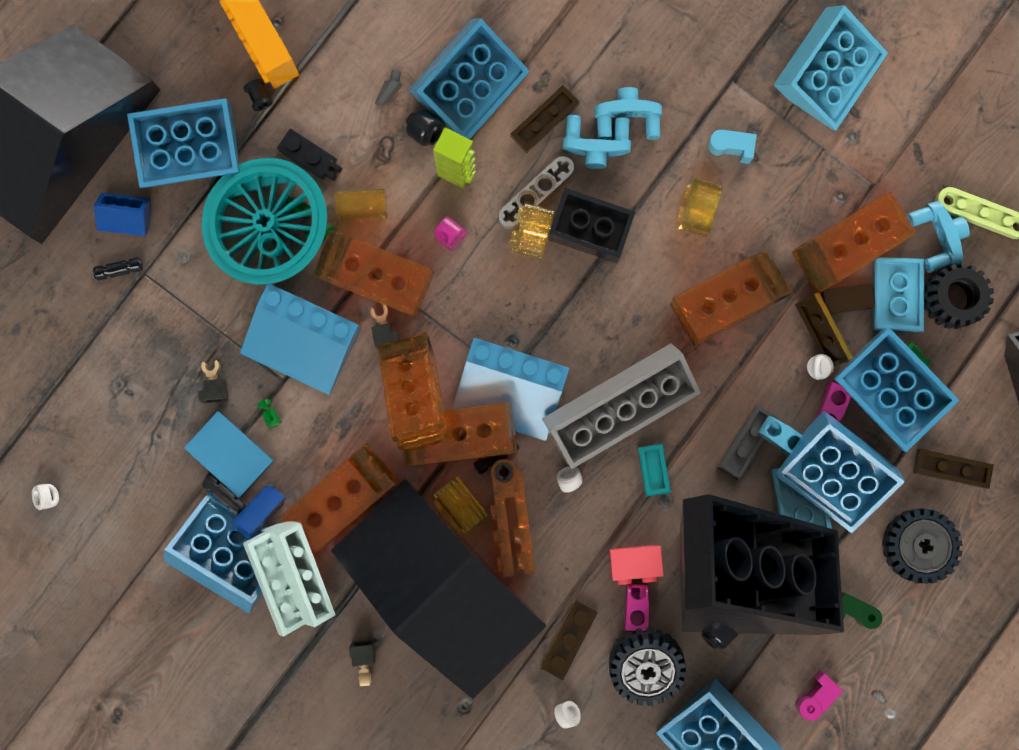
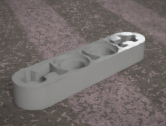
(533, 190)

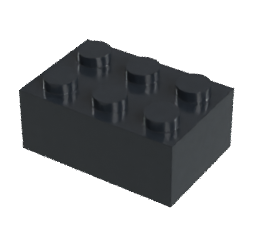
(591, 225)

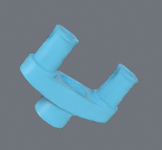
(628, 106)
(596, 150)
(949, 233)

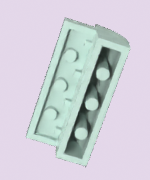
(289, 577)

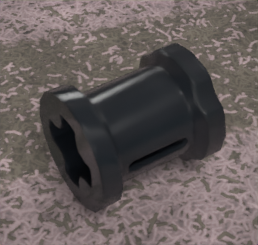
(258, 94)

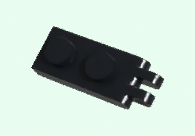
(308, 155)

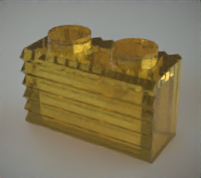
(361, 204)
(700, 207)
(532, 230)
(460, 505)

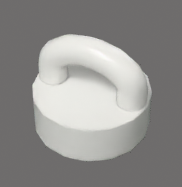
(820, 366)
(569, 479)
(42, 496)
(567, 714)

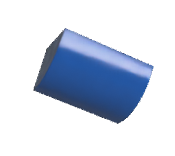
(122, 214)
(258, 511)

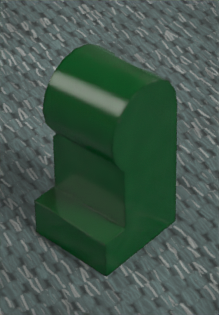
(863, 613)

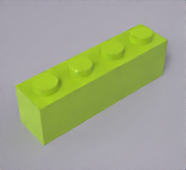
(455, 158)

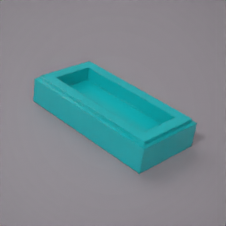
(654, 470)

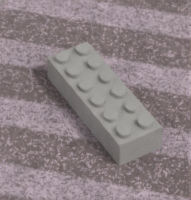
(621, 405)

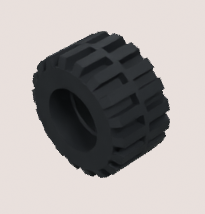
(977, 294)

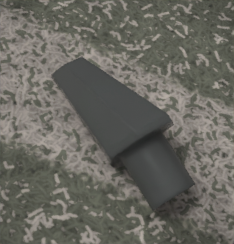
(389, 88)

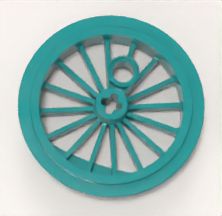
(255, 176)

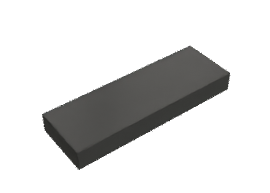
(745, 444)

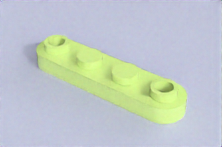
(980, 211)

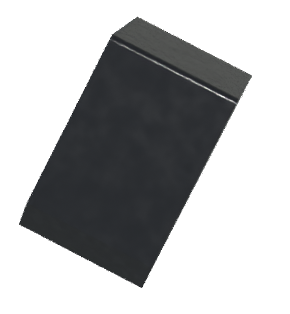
(60, 123)
(757, 571)
(436, 590)

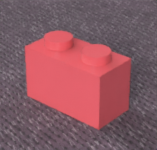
(635, 563)

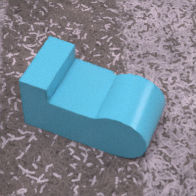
(733, 143)
(779, 435)

